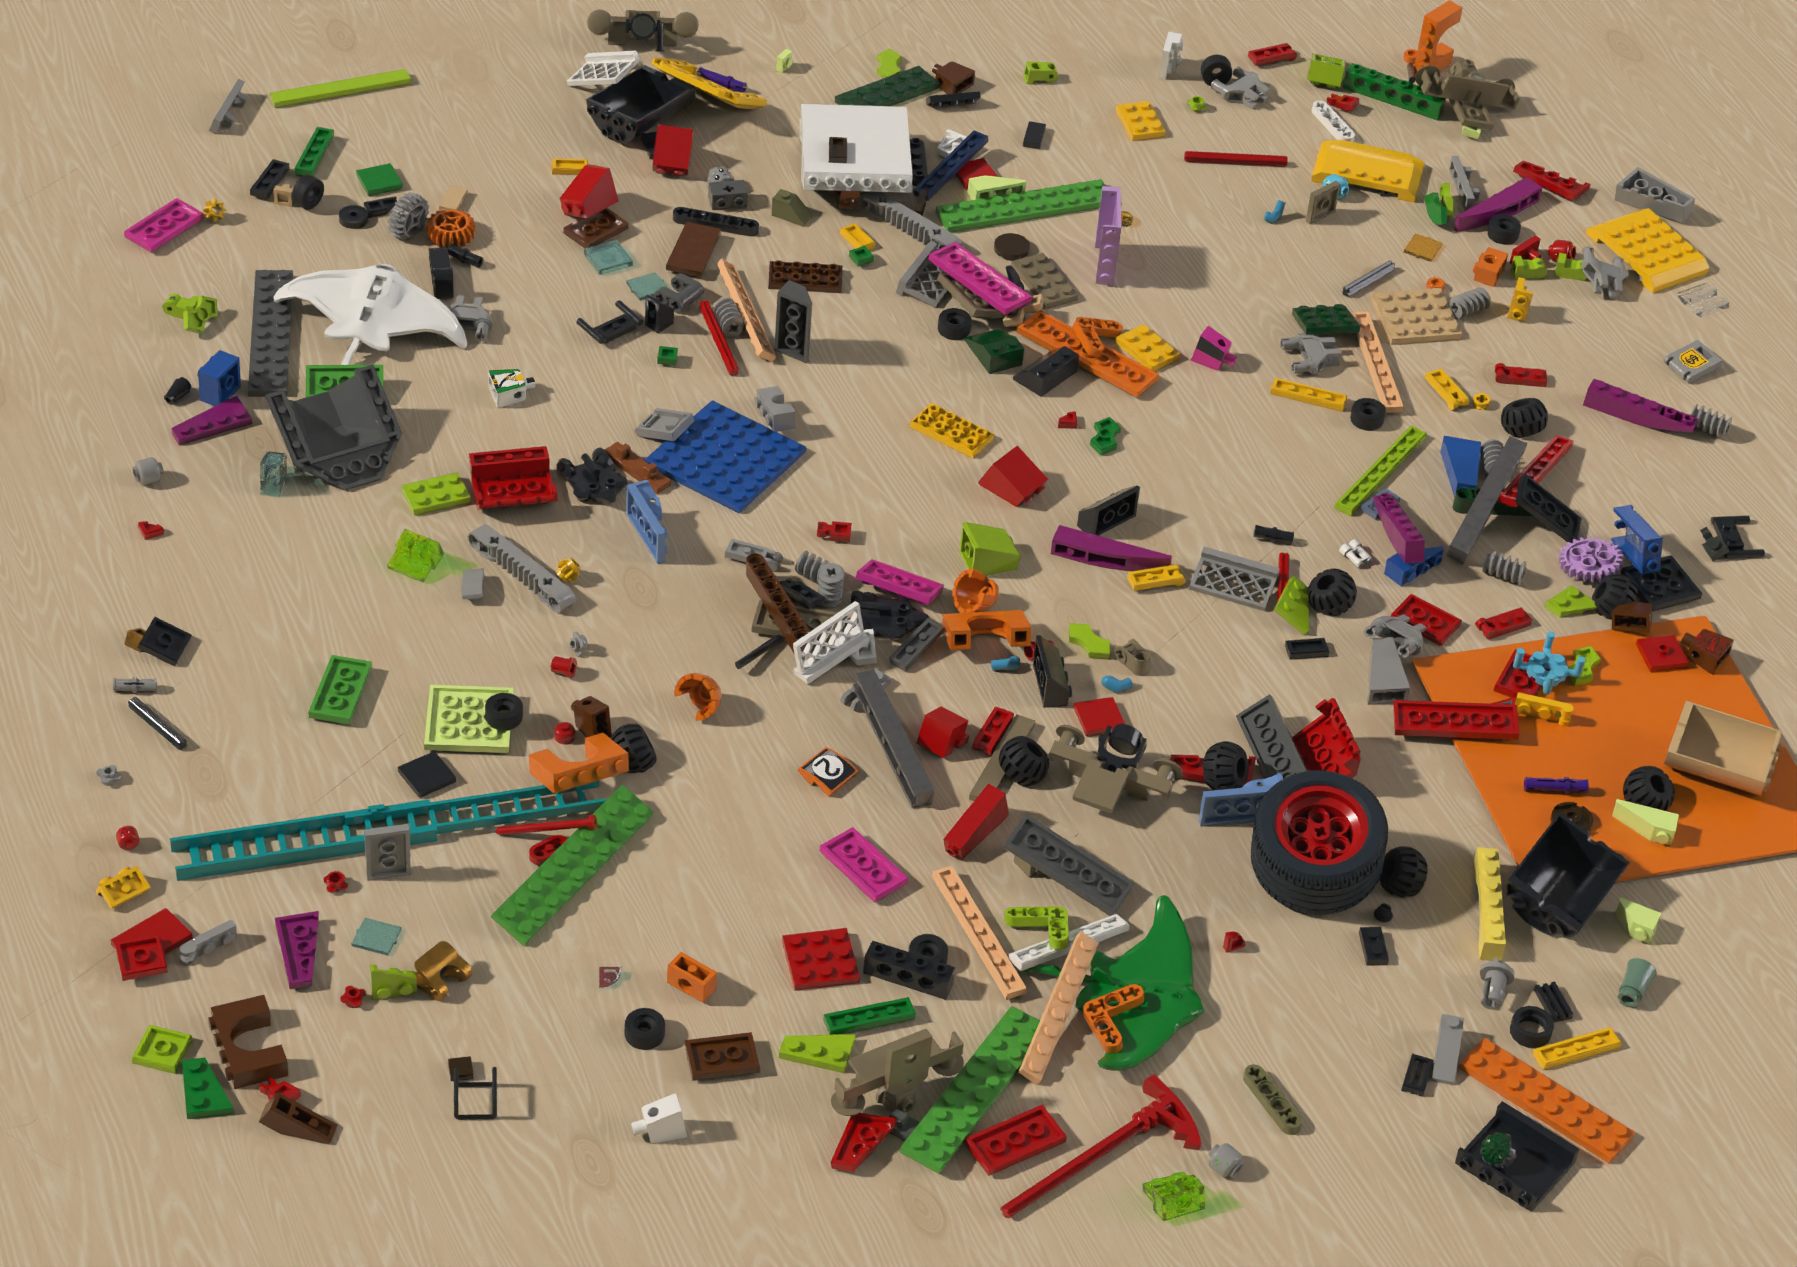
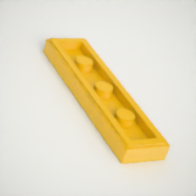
(1308, 394)
(1576, 1048)

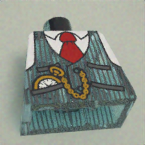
(273, 466)

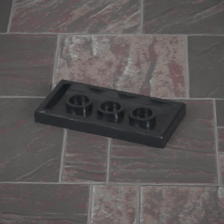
(1548, 509)

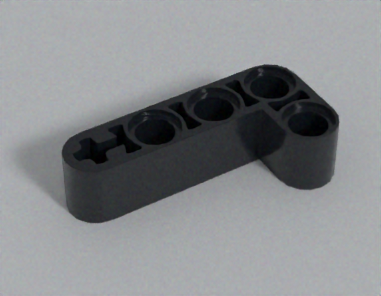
(441, 273)

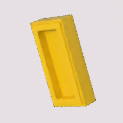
(568, 166)
(857, 236)

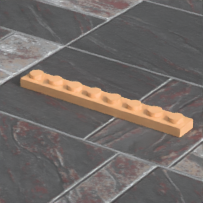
(747, 311)
(1377, 364)
(979, 932)
(1058, 1008)

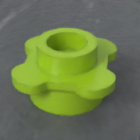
(1197, 103)

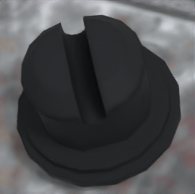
(1383, 913)

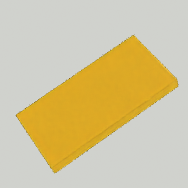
(951, 430)

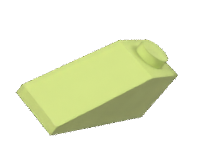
(993, 186)
(1647, 821)

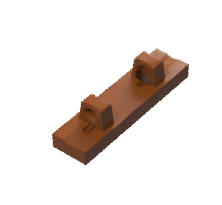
(637, 467)

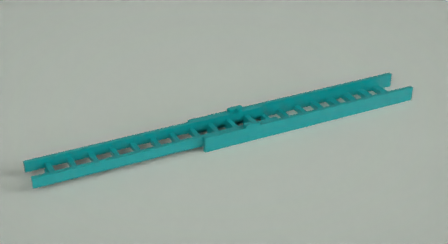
(356, 844)

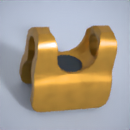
(438, 963)

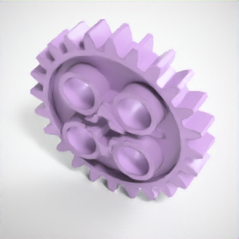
(1590, 559)

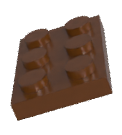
(596, 228)
(722, 1056)

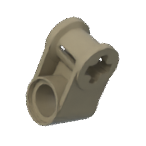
(1134, 657)

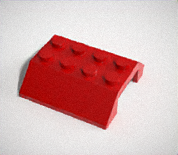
(512, 478)
(1329, 742)

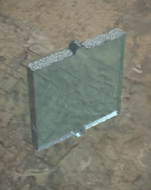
(645, 285)
(376, 936)

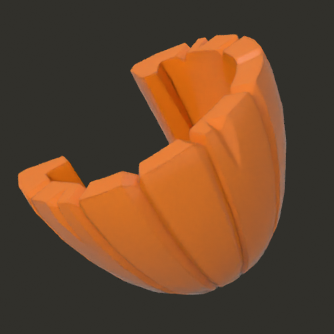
(974, 592)
(702, 691)

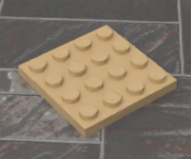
(1416, 316)

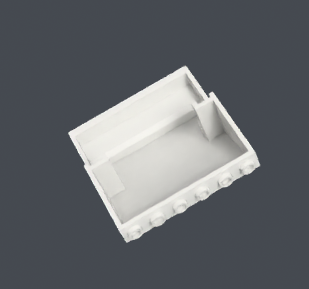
(875, 148)

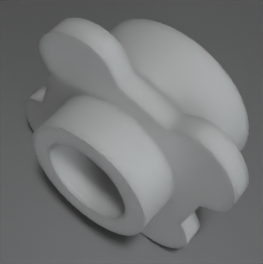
(578, 643)
(108, 775)

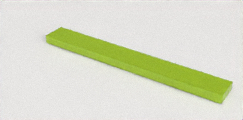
(340, 88)
(1380, 470)

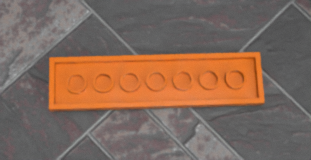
(1110, 366)
(1546, 1100)

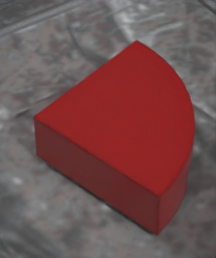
(1068, 421)
(150, 530)
(1233, 941)

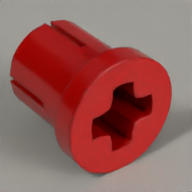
(564, 666)

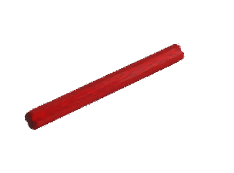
(1235, 158)
(719, 337)

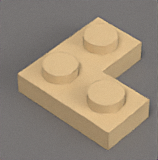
(1016, 316)

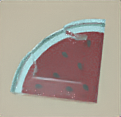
(608, 976)

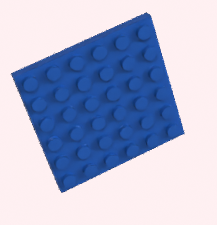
(726, 456)

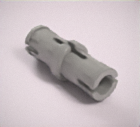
(134, 685)

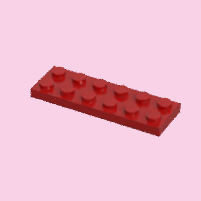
(1455, 719)

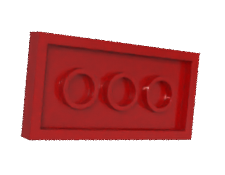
(1015, 1140)

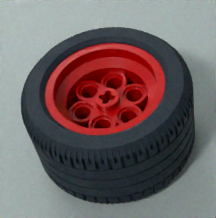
(1331, 815)

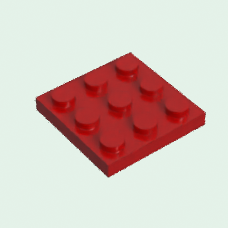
(820, 959)

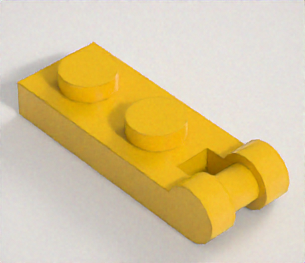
(1447, 389)
(1156, 577)
(1544, 708)

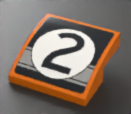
(828, 770)

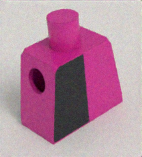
(1213, 350)

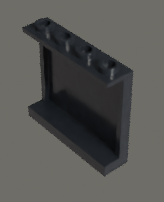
(1539, 1161)

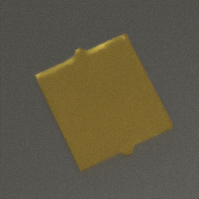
(1423, 247)

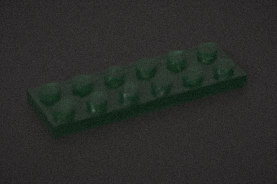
(891, 89)

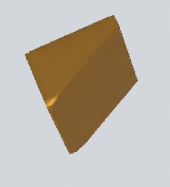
(134, 637)

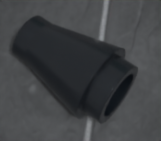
(177, 390)

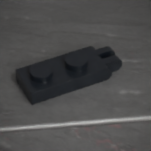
(802, 594)

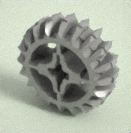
(408, 216)

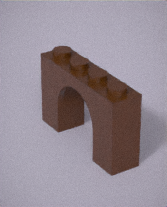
(246, 1066)

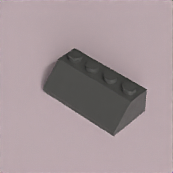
(793, 321)

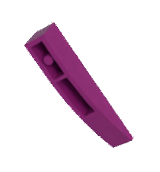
(1508, 202)
(1636, 409)
(1400, 529)
(1104, 551)

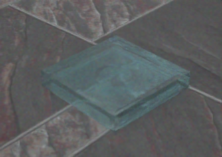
(608, 257)

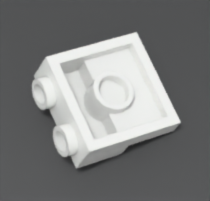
(1170, 54)

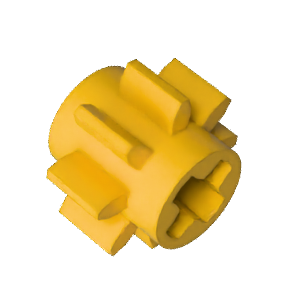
(216, 206)
(568, 569)

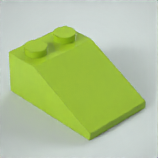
(1326, 70)

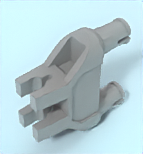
(1243, 90)
(1604, 274)
(472, 317)
(1315, 352)
(1404, 635)

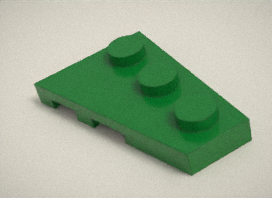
(203, 1091)

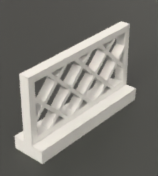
(605, 68)
(835, 650)

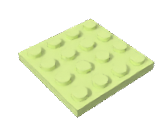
(459, 722)

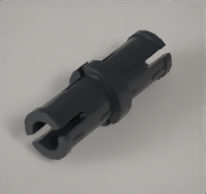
(464, 255)
(1273, 534)

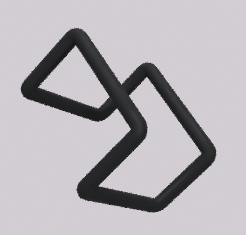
(476, 1084)

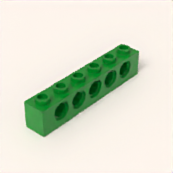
(1392, 91)

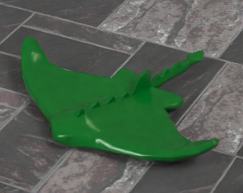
(1164, 971)

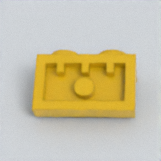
(1520, 301)
(123, 887)

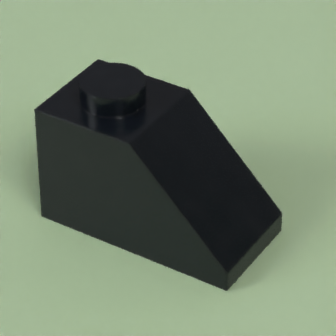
(657, 314)

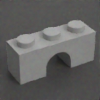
(772, 407)

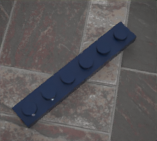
(952, 164)

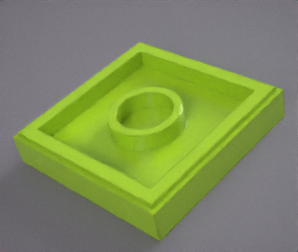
(162, 1049)

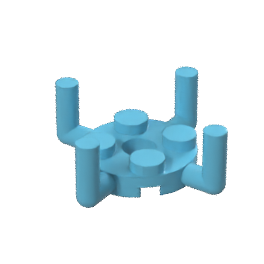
(1555, 663)

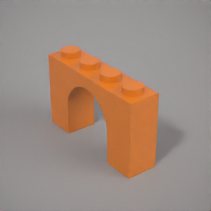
(1433, 27)
(1009, 624)
(604, 761)

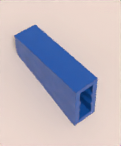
(1461, 461)

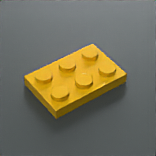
(1140, 120)
(1147, 347)

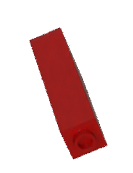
(977, 822)

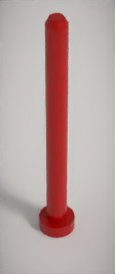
(591, 822)

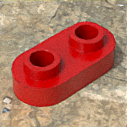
(543, 850)

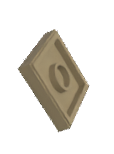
(1322, 202)

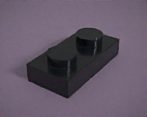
(1373, 946)

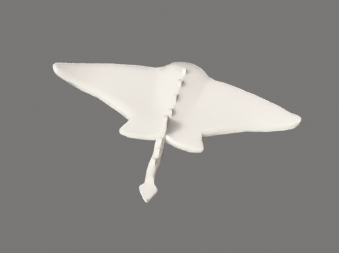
(372, 306)

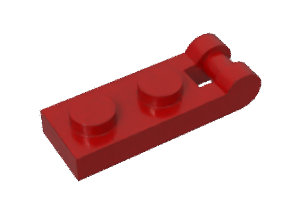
(1272, 54)
(1520, 376)
(1504, 623)
(993, 730)

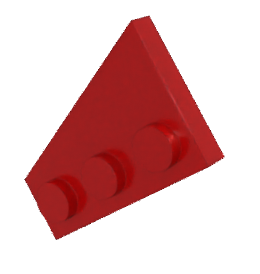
(859, 1139)

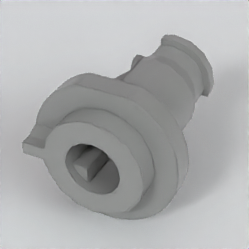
(1496, 977)

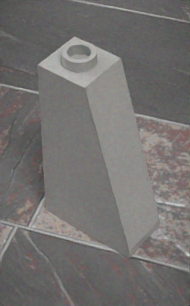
(1386, 674)

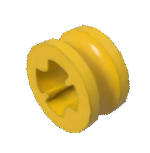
(1481, 397)

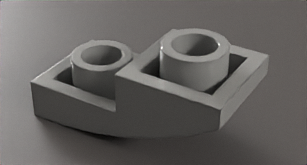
(473, 584)

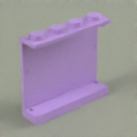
(1108, 234)

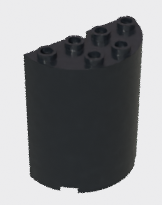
(638, 103)
(1563, 878)

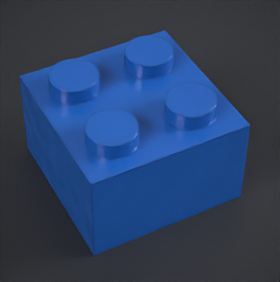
(219, 378)

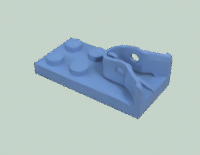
(646, 517)
(1236, 804)

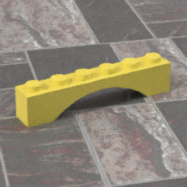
(1488, 880)

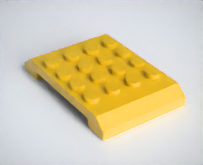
(1651, 249)

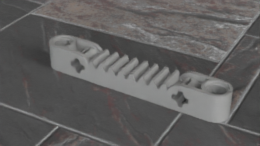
(885, 208)
(500, 550)

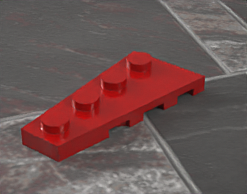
(1551, 180)
(1193, 767)

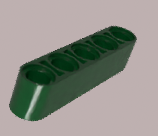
(1465, 497)

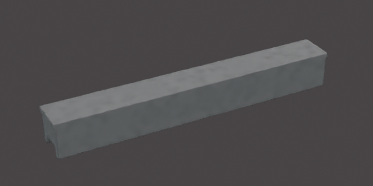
(1486, 499)
(893, 739)

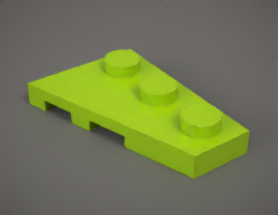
(1294, 605)
(820, 1051)

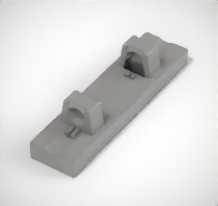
(223, 116)
(1460, 176)

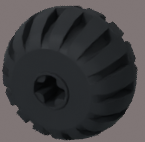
(1524, 417)
(1332, 592)
(1612, 592)
(637, 744)
(1024, 761)
(1225, 766)
(1649, 788)
(1403, 871)

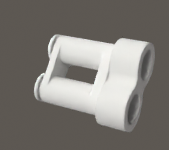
(1355, 547)

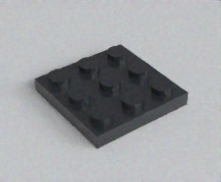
(1664, 588)

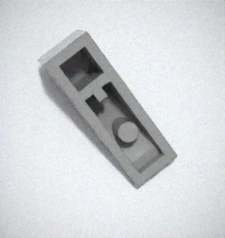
(1447, 1049)

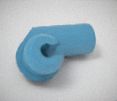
(1277, 213)
(1012, 663)
(1116, 685)

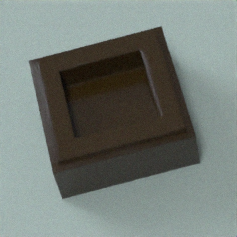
(464, 1065)

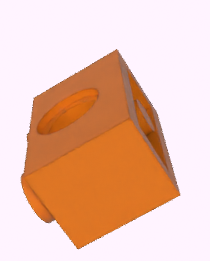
(1490, 266)
(691, 977)

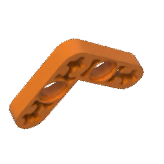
(1090, 328)
(1103, 1016)

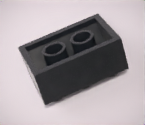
(1049, 370)
(1109, 511)
(1050, 674)

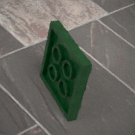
(1325, 319)

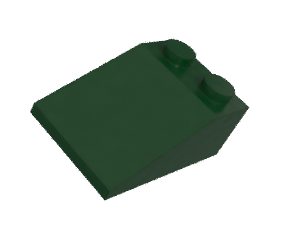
(996, 350)

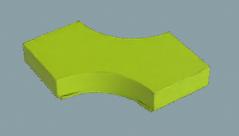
(889, 60)
(1445, 198)
(195, 319)
(1094, 645)
(1591, 660)

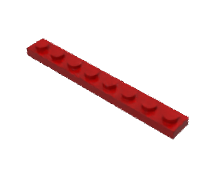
(1538, 467)

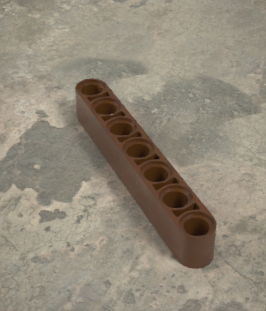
(775, 599)

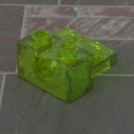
(415, 555)
(1175, 1195)

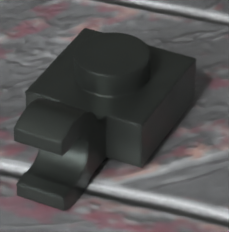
(1714, 546)

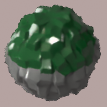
(1498, 1150)

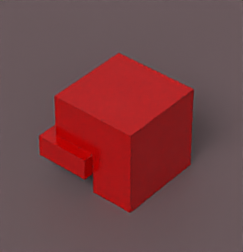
(942, 732)

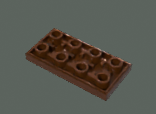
(693, 249)
(813, 276)

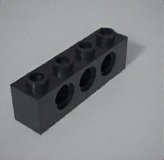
(909, 970)

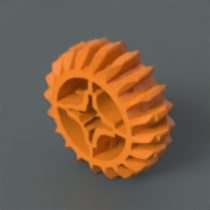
(450, 228)

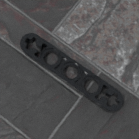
(743, 226)

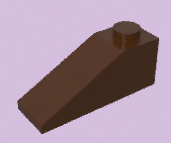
(296, 1120)

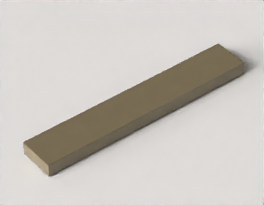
(993, 772)

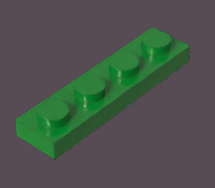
(314, 151)
(869, 1016)

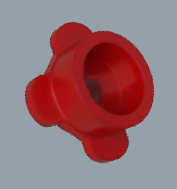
(335, 882)
(353, 996)

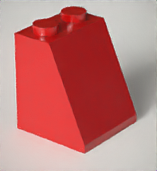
(673, 150)
(589, 192)
(1014, 478)

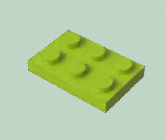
(436, 493)

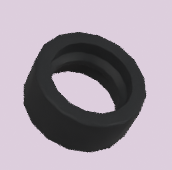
(1536, 1015)

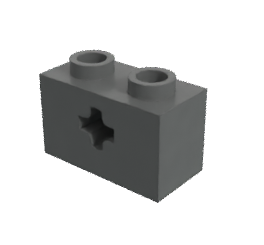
(727, 194)

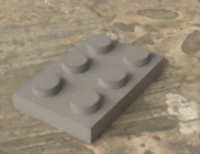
(387, 852)

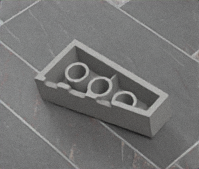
(1647, 191)

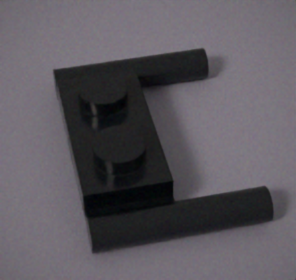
(615, 327)
(1727, 530)

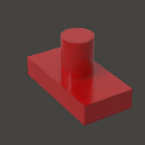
(1527, 249)

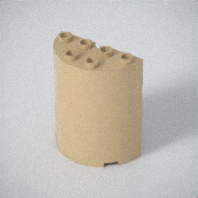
(1724, 748)

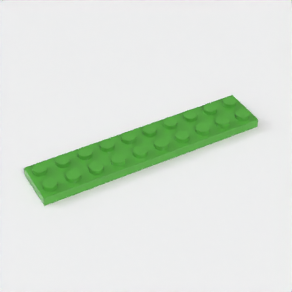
(1020, 206)
(572, 866)
(971, 1092)

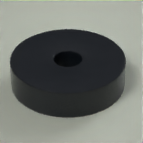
(353, 216)

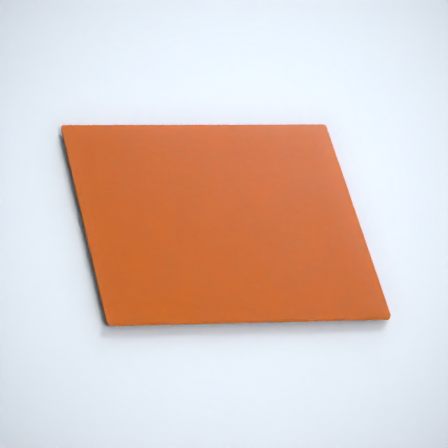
(1615, 727)

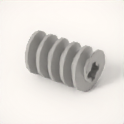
(1469, 302)
(729, 317)
(1711, 421)
(1489, 453)
(808, 566)
(1505, 567)
(831, 584)

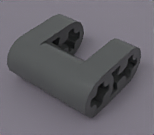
(688, 290)

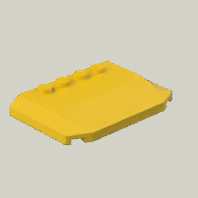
(686, 72)
(1370, 167)

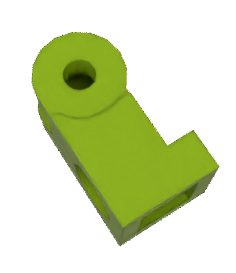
(1040, 72)
(1528, 268)
(1569, 268)
(176, 305)

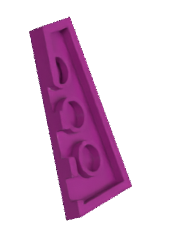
(216, 420)
(298, 946)

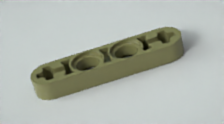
(1274, 1098)

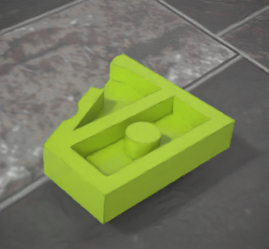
(1570, 602)
(391, 982)

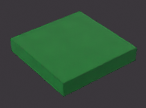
(379, 179)

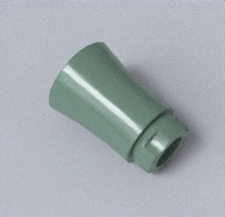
(1636, 981)

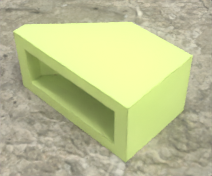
(1637, 920)

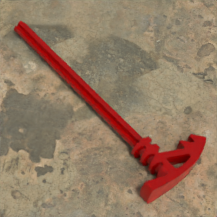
(1143, 1120)

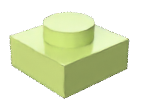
(784, 61)
(1471, 132)

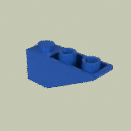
(1406, 572)

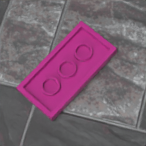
(163, 225)
(899, 581)
(863, 864)

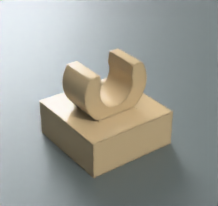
(283, 195)

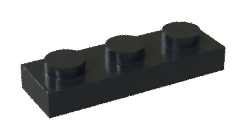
(953, 99)
(269, 179)

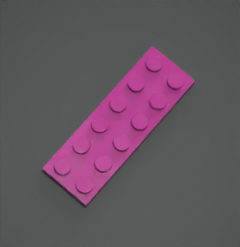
(980, 278)

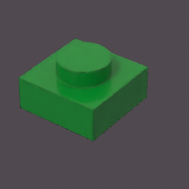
(861, 256)
(667, 355)

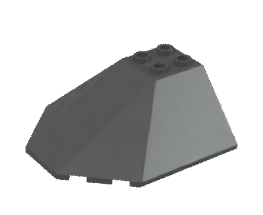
(340, 433)

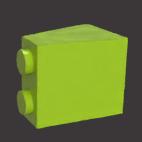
(987, 549)

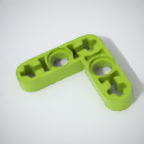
(1042, 917)

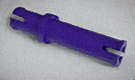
(728, 82)
(1562, 785)

